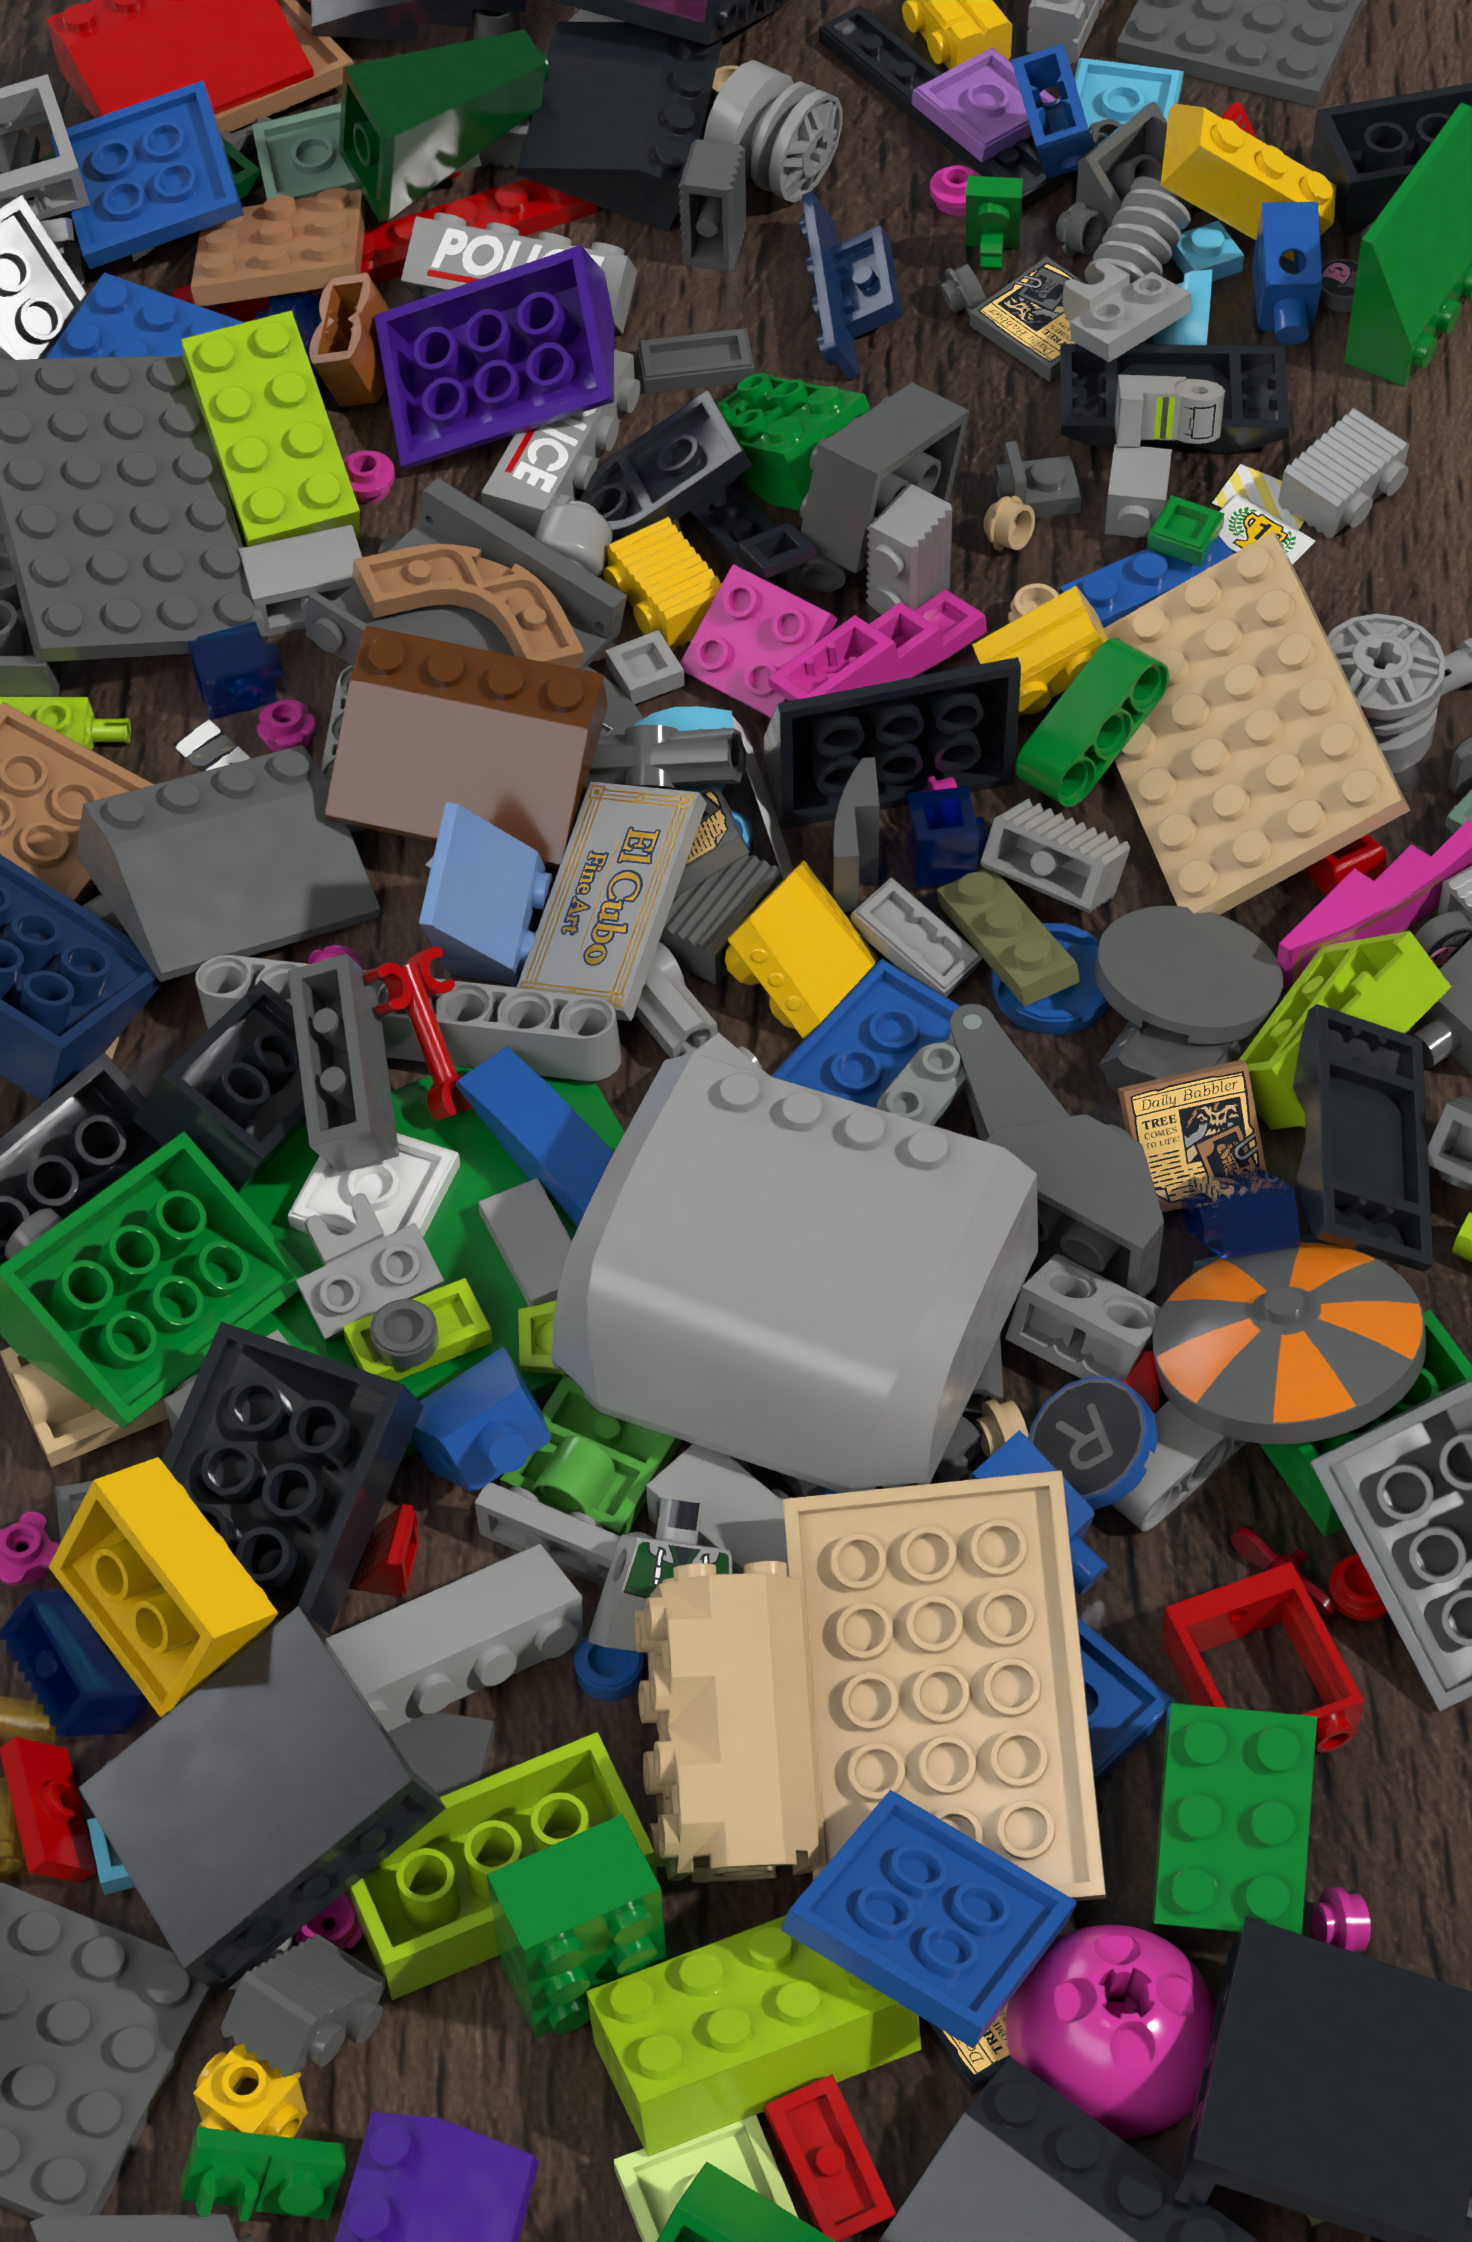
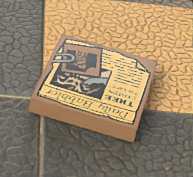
(1194, 1127)

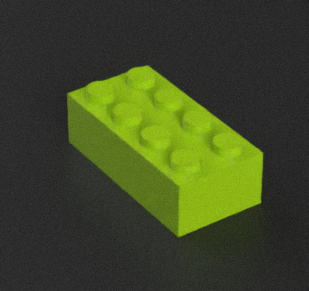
(270, 430)
(430, 1899)
(736, 2030)

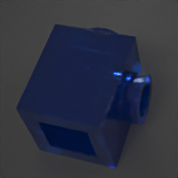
(235, 670)
(943, 835)

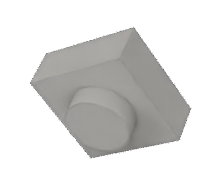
(645, 667)

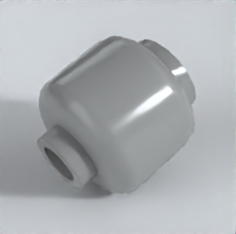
(576, 533)

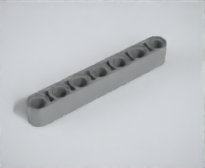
(548, 1030)

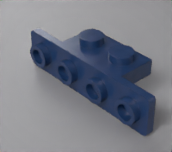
(852, 283)

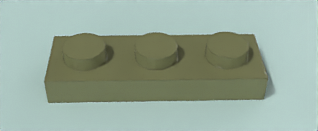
(1008, 936)

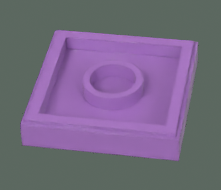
(978, 104)

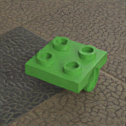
(593, 1461)

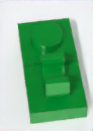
(993, 217)
(262, 2173)

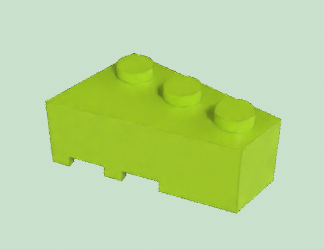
(1370, 978)

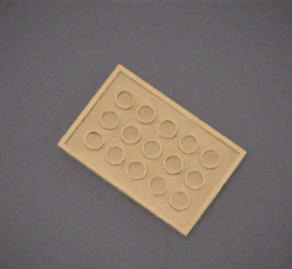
(1256, 742)
(950, 1667)

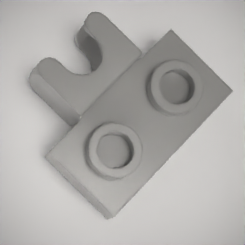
(1120, 315)
(364, 1269)

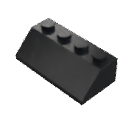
(71, 1147)

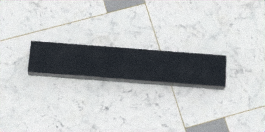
(897, 70)

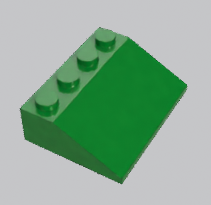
(1416, 261)
(140, 1279)

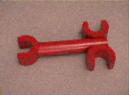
(412, 989)

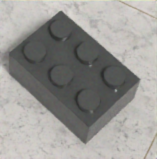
(871, 460)

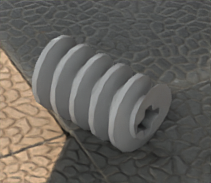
(1141, 231)

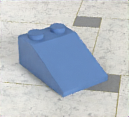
(483, 898)

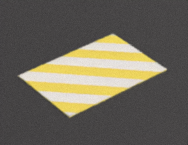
(1259, 489)

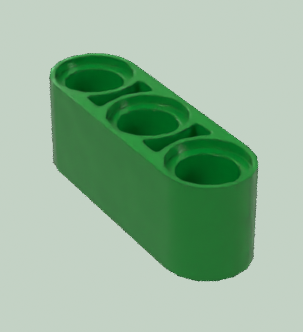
(1092, 722)

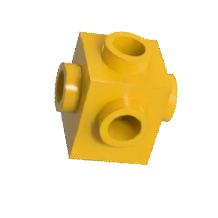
(248, 2096)

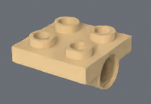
(62, 1419)

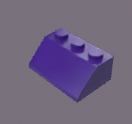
(435, 2184)

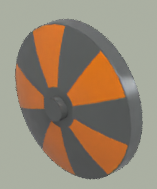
(1289, 1343)

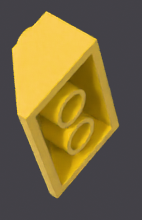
(1234, 173)
(159, 1583)

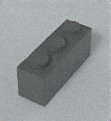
(343, 1064)

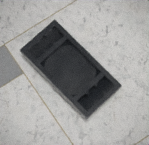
(1250, 375)
(1365, 1138)

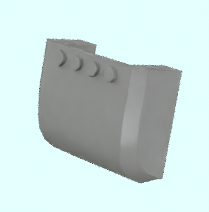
(793, 1276)

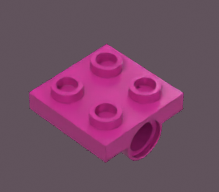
(750, 636)

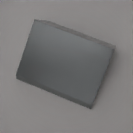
(1119, 159)

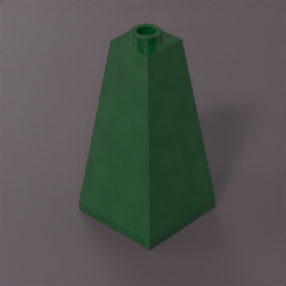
(432, 111)

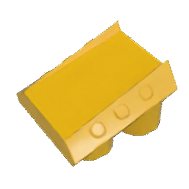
(799, 951)

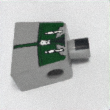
(643, 1565)

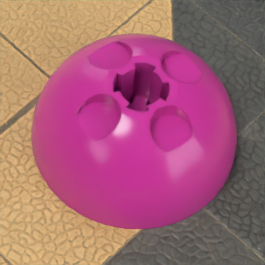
(1117, 2061)

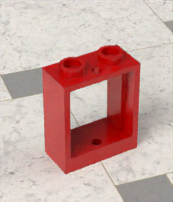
(1248, 1608)

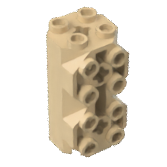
(729, 1723)

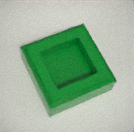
(1185, 530)

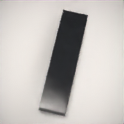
(396, 17)

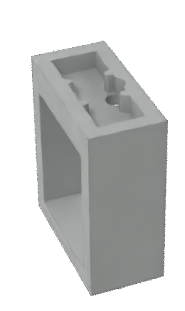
(55, 181)

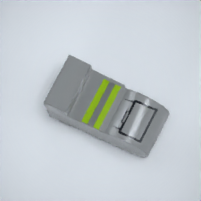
(1167, 409)

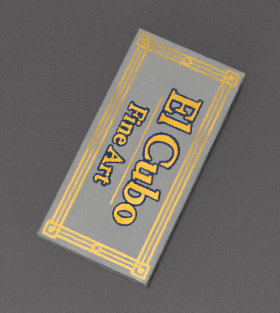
(613, 893)

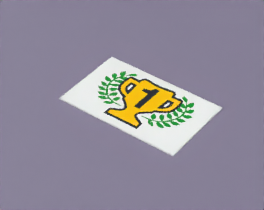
(1249, 522)

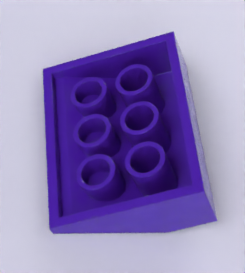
(498, 356)

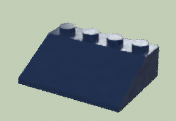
(63, 984)

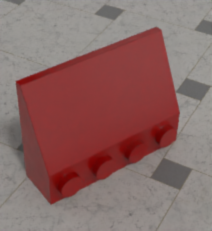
(146, 48)

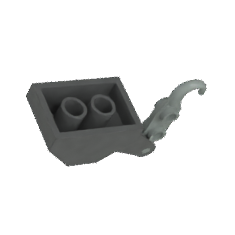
(1091, 1176)

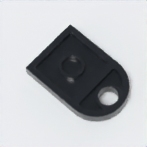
(667, 468)

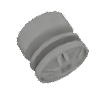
(781, 125)
(1396, 679)

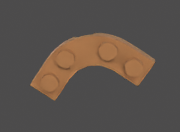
(460, 577)

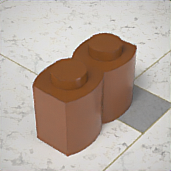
(347, 341)

